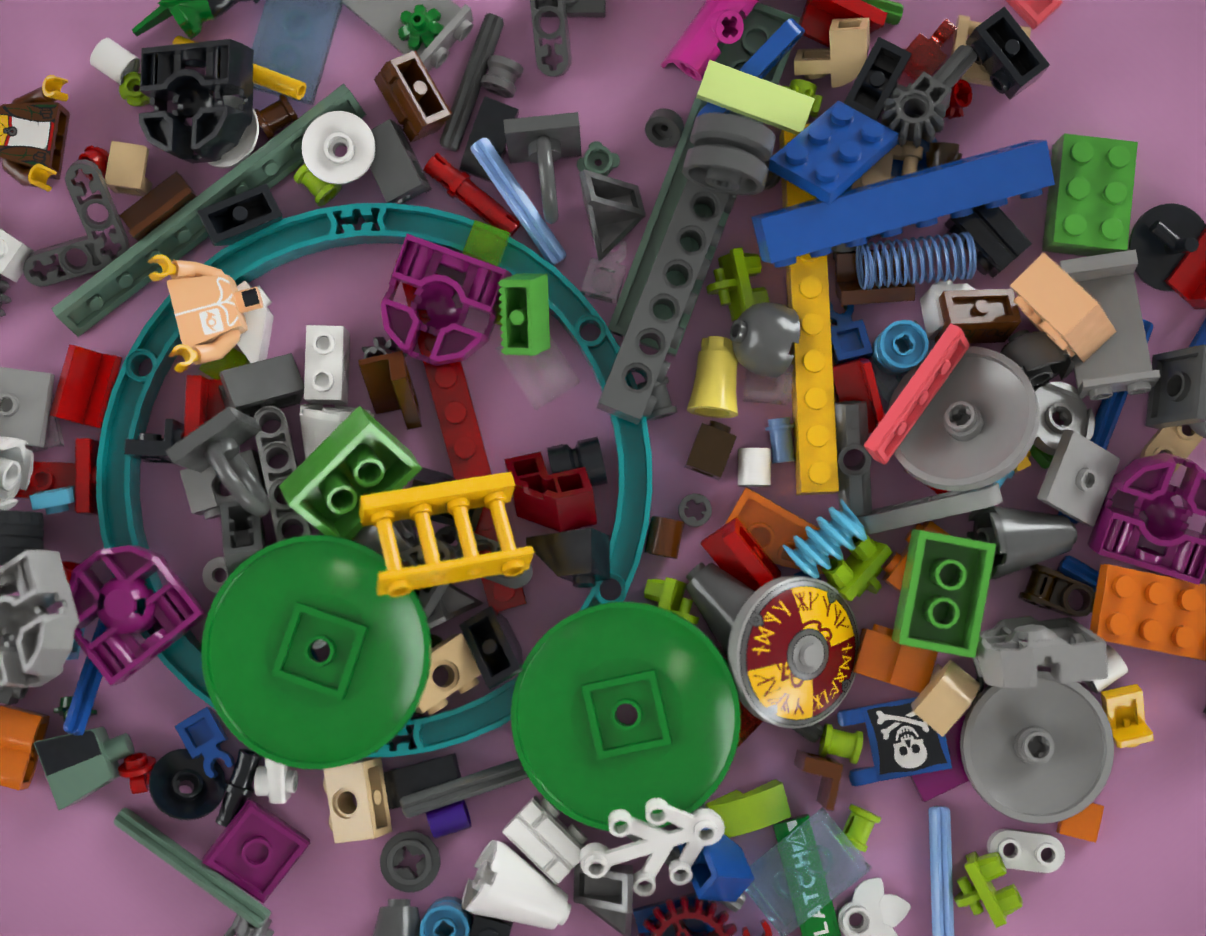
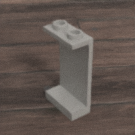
(385, 19)
(1124, 358)

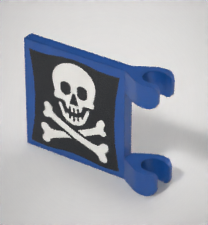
(898, 742)

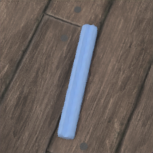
(518, 201)
(941, 871)

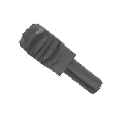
(927, 98)

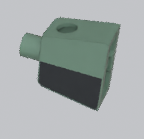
(81, 763)

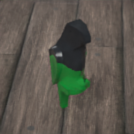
(188, 14)

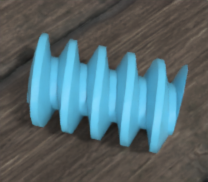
(826, 540)

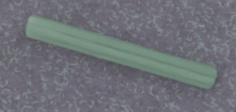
(192, 867)

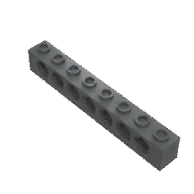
(617, 395)

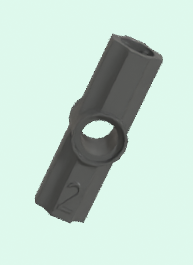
(851, 434)

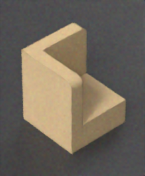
(127, 169)

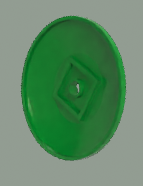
(263, 662)
(569, 721)

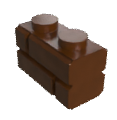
(412, 96)

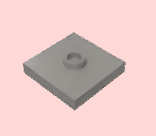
(25, 404)
(1078, 478)

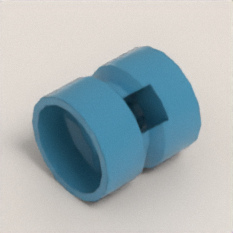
(900, 347)
(446, 918)

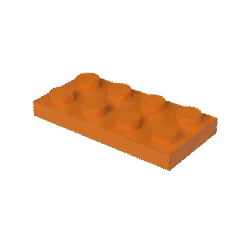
(1150, 612)

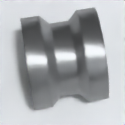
(501, 76)

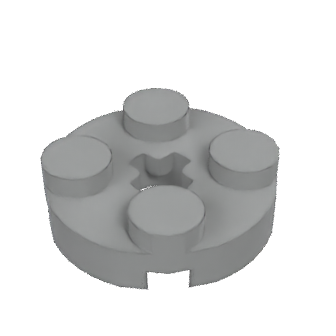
(1071, 409)

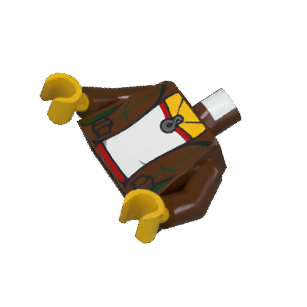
(35, 134)

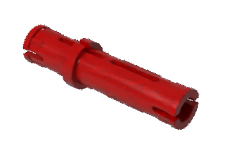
(466, 191)

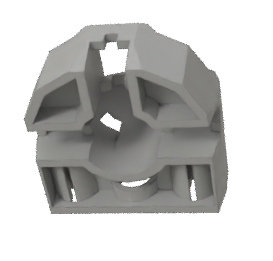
(37, 639)
(1056, 643)

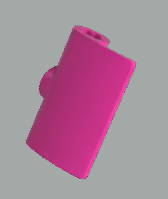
(715, 23)

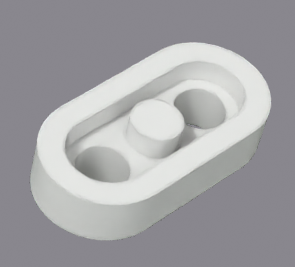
(1027, 850)

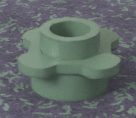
(598, 152)

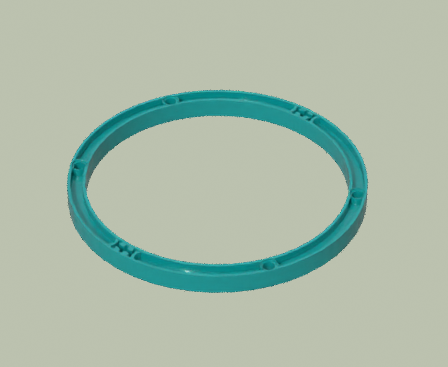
(311, 233)

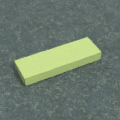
(755, 97)

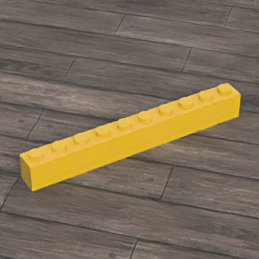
(813, 365)

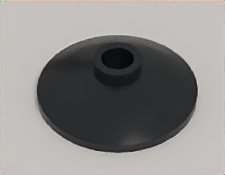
(180, 769)

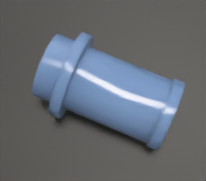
(781, 439)

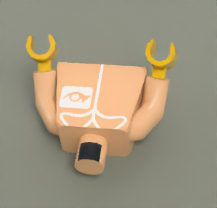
(205, 308)

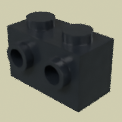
(1007, 53)

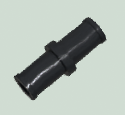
(239, 786)

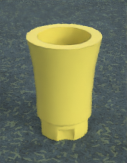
(715, 380)

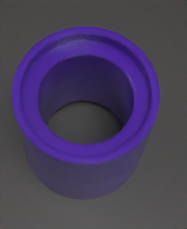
(449, 819)

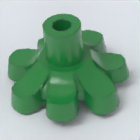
(420, 26)

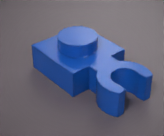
(848, 336)
(203, 736)

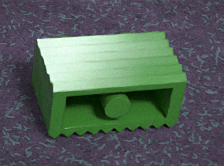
(524, 314)

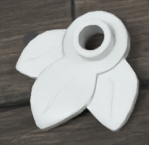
(878, 910)

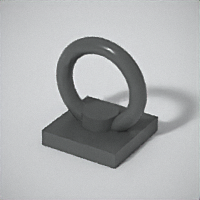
(544, 142)
(1180, 391)
(217, 446)

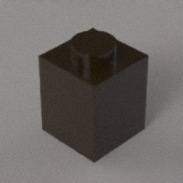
(711, 449)

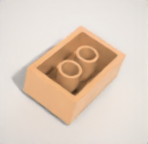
(1062, 308)

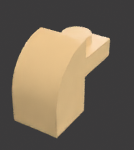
(844, 58)
(945, 697)

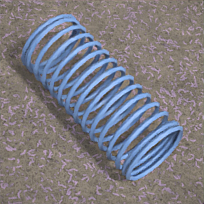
(958, 254)

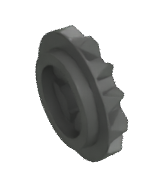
(404, 878)

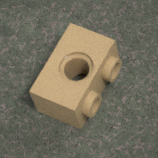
(462, 673)
(372, 814)

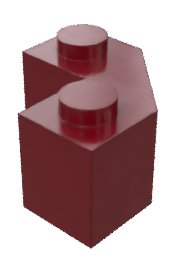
(553, 500)

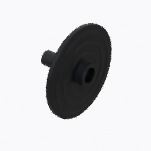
(1162, 240)

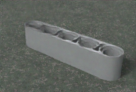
(269, 446)

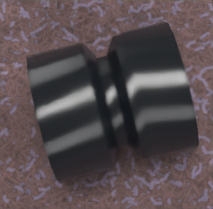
(586, 454)

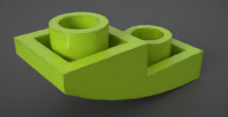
(753, 809)

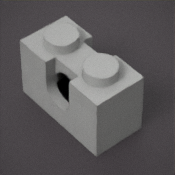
(204, 487)

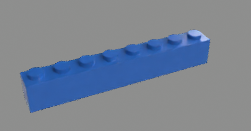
(904, 201)

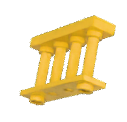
(452, 498)

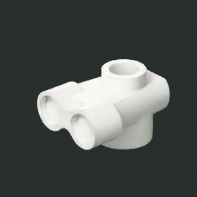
(275, 781)

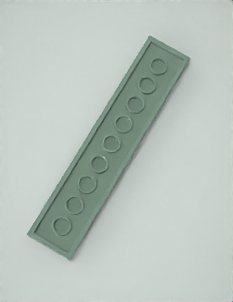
(758, 28)

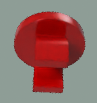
(138, 770)

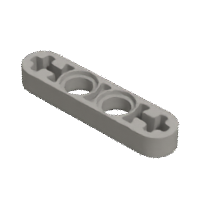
(930, 508)

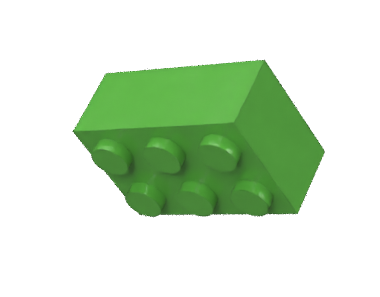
(1091, 195)
(349, 463)
(943, 593)

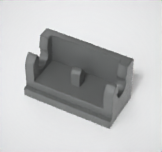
(396, 165)
(262, 384)

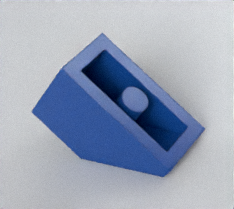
(720, 871)

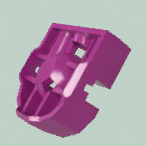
(435, 293)
(1166, 525)
(116, 650)

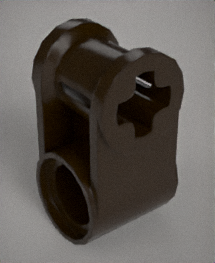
(1051, 591)

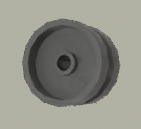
(729, 154)

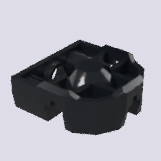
(214, 126)

